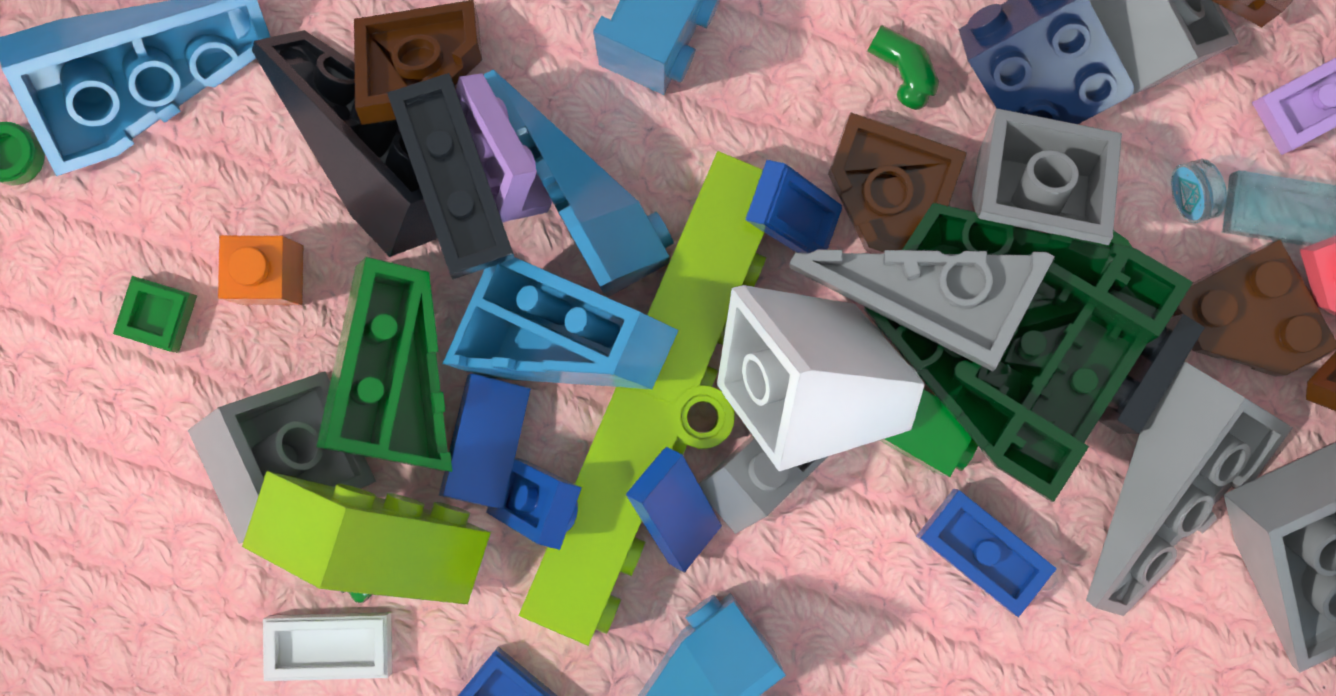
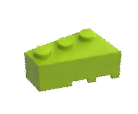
(364, 542)

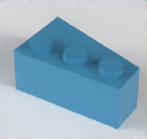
(651, 39)
(555, 331)

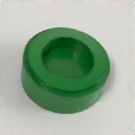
(19, 154)

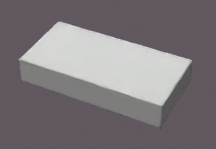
(327, 646)

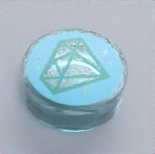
(1198, 190)

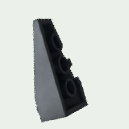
(361, 161)

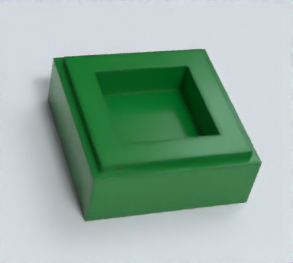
(155, 314)

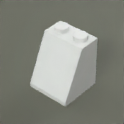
(812, 376)

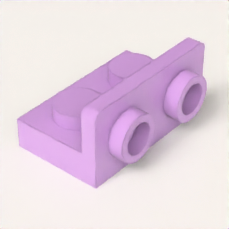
(505, 160)

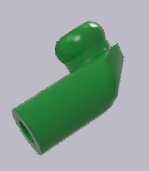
(913, 65)

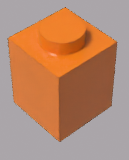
(260, 270)

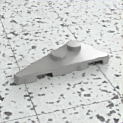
(953, 299)

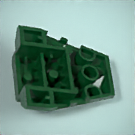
(1065, 356)

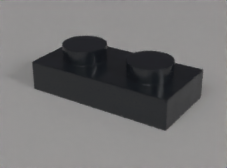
(1151, 376)

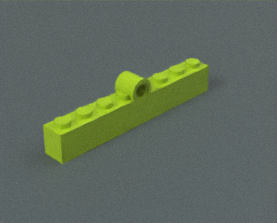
(693, 297)

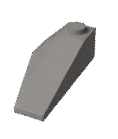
(1182, 464)

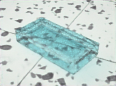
(1279, 208)

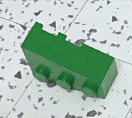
(386, 373)

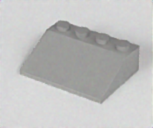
(1289, 547)

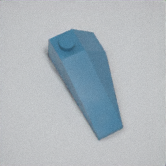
(116, 72)
(598, 212)
(716, 655)

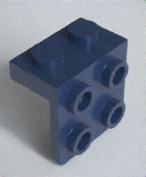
(1046, 59)

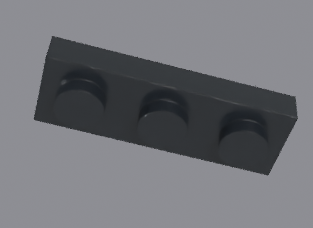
(450, 176)

